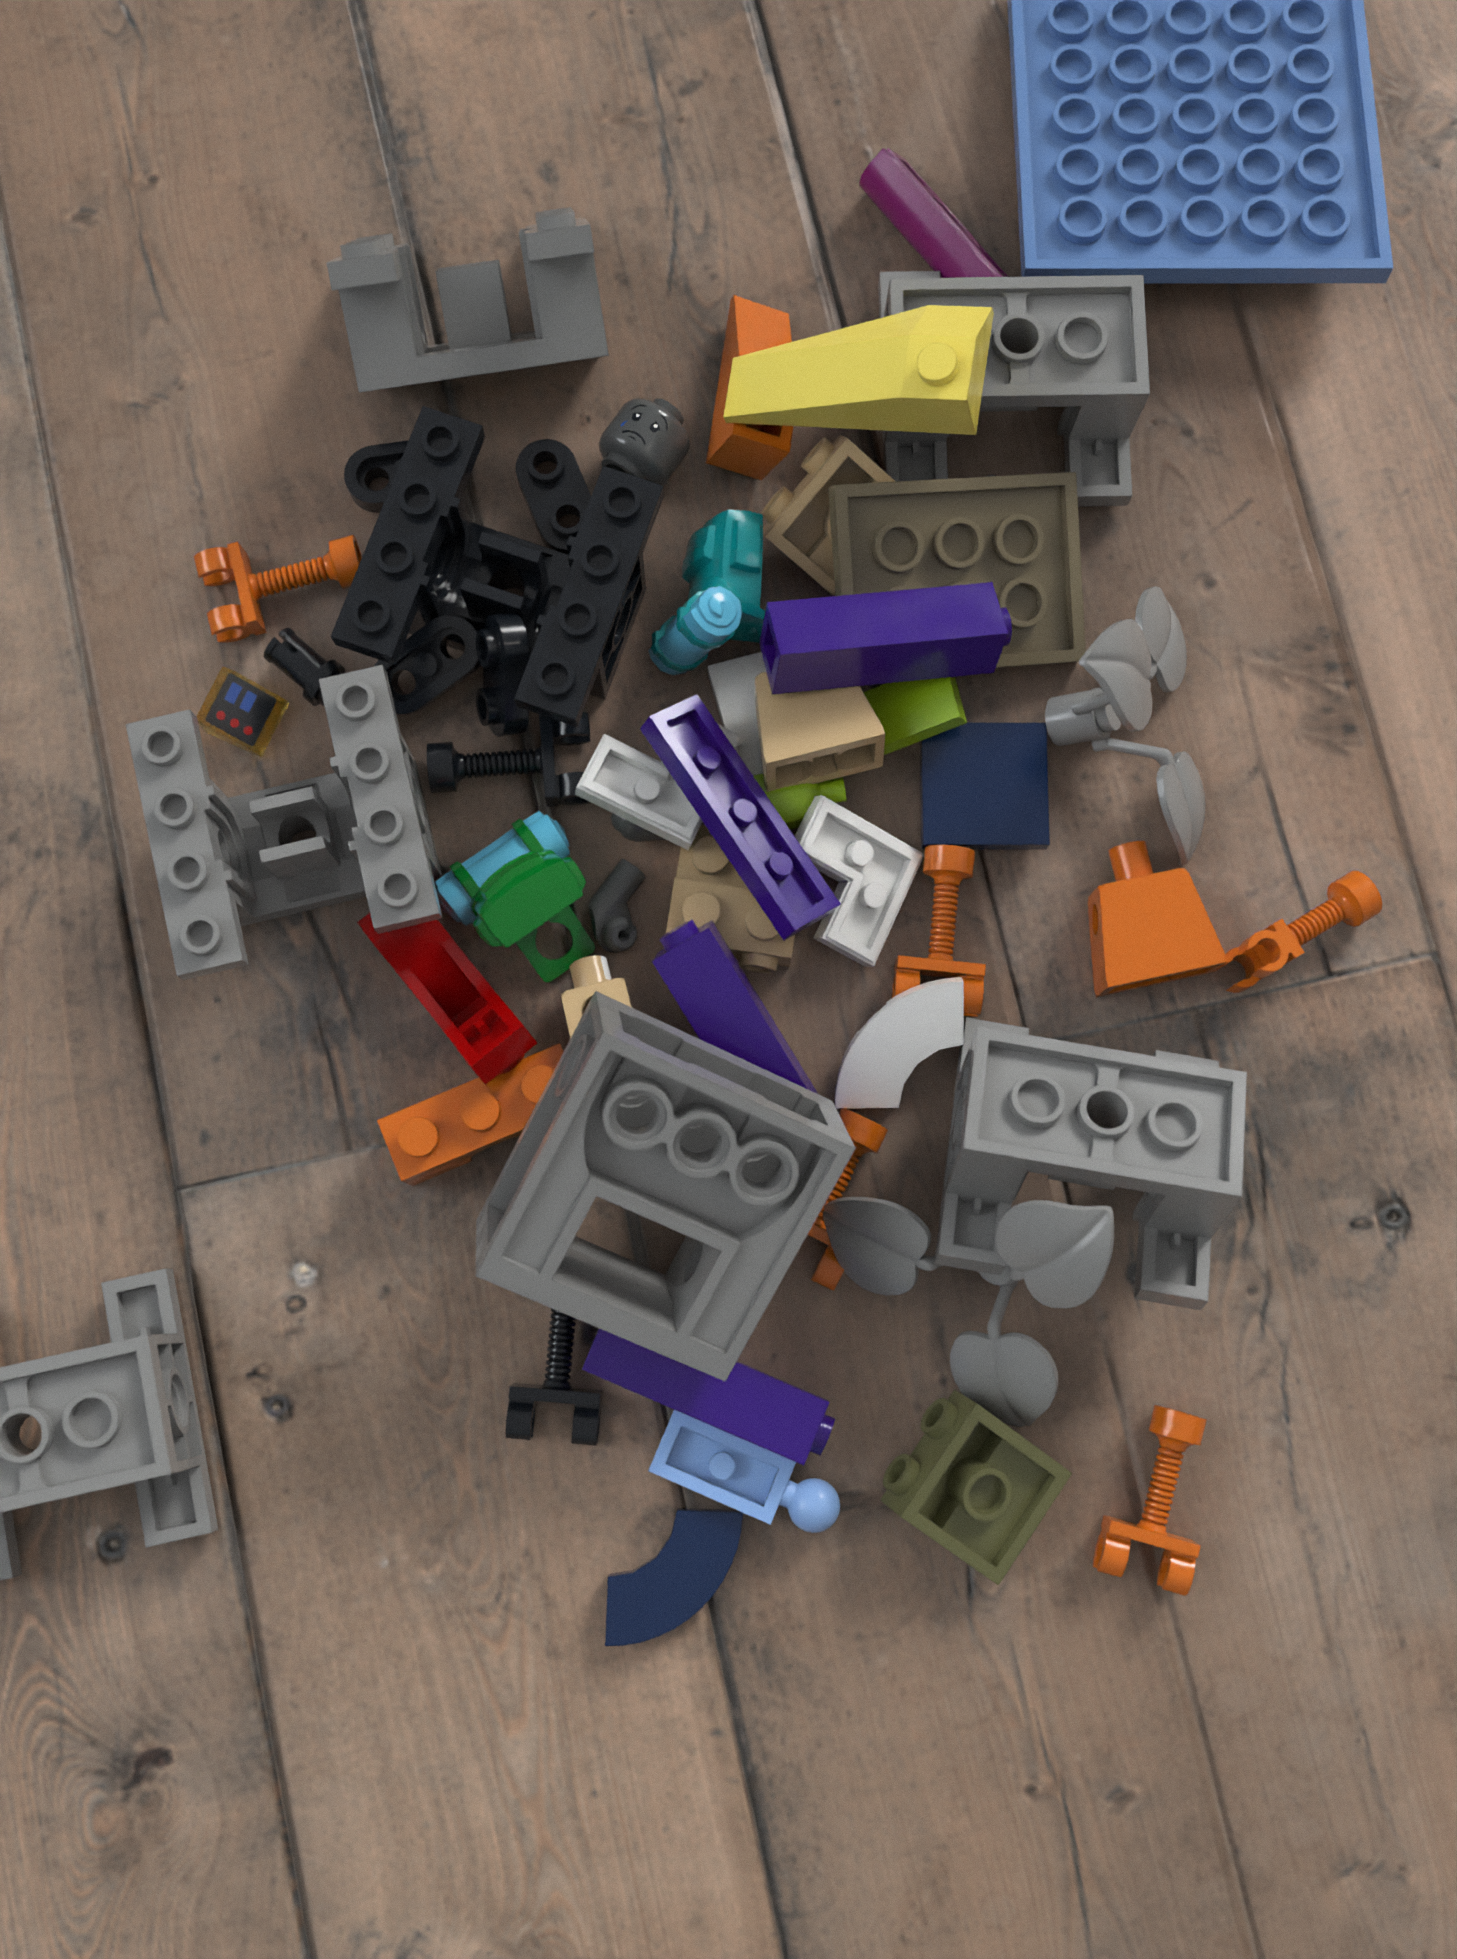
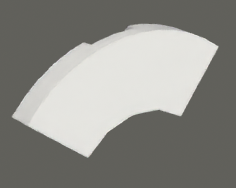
(897, 1040)

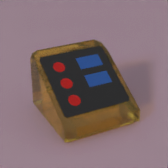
(241, 712)

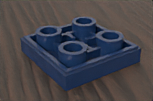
(985, 787)

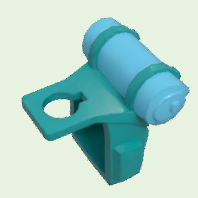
(723, 595)

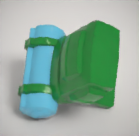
(517, 888)

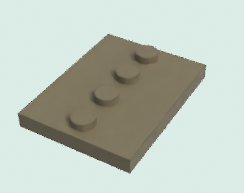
(972, 531)

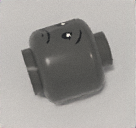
(645, 440)

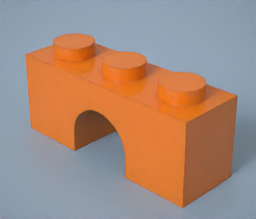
(466, 1119)

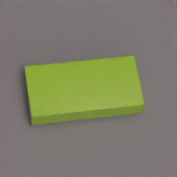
(916, 710)

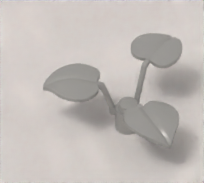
(1123, 664)
(1049, 1244)

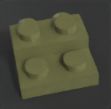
(973, 1485)

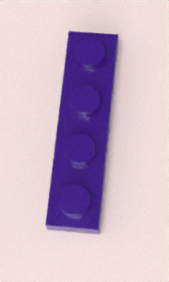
(739, 816)

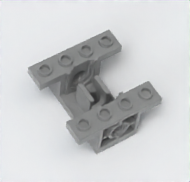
(388, 324)
(1049, 346)
(233, 857)
(1097, 1122)
(111, 1421)

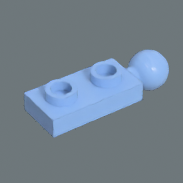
(741, 1475)

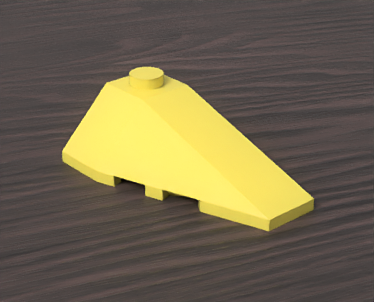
(884, 374)

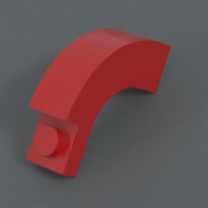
(455, 996)

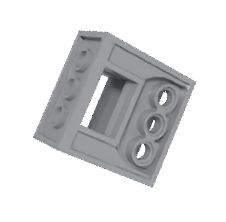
(678, 1140)

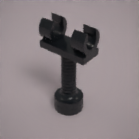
(449, 767)
(556, 1389)

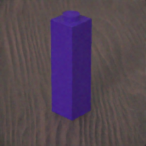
(883, 637)
(723, 1001)
(744, 1405)

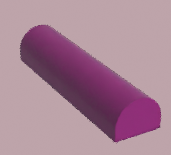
(925, 219)

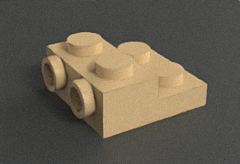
(801, 518)
(713, 890)

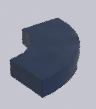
(676, 1580)

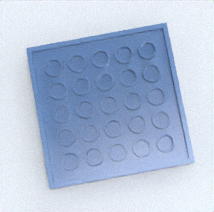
(1197, 141)

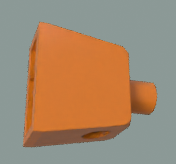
(1148, 926)

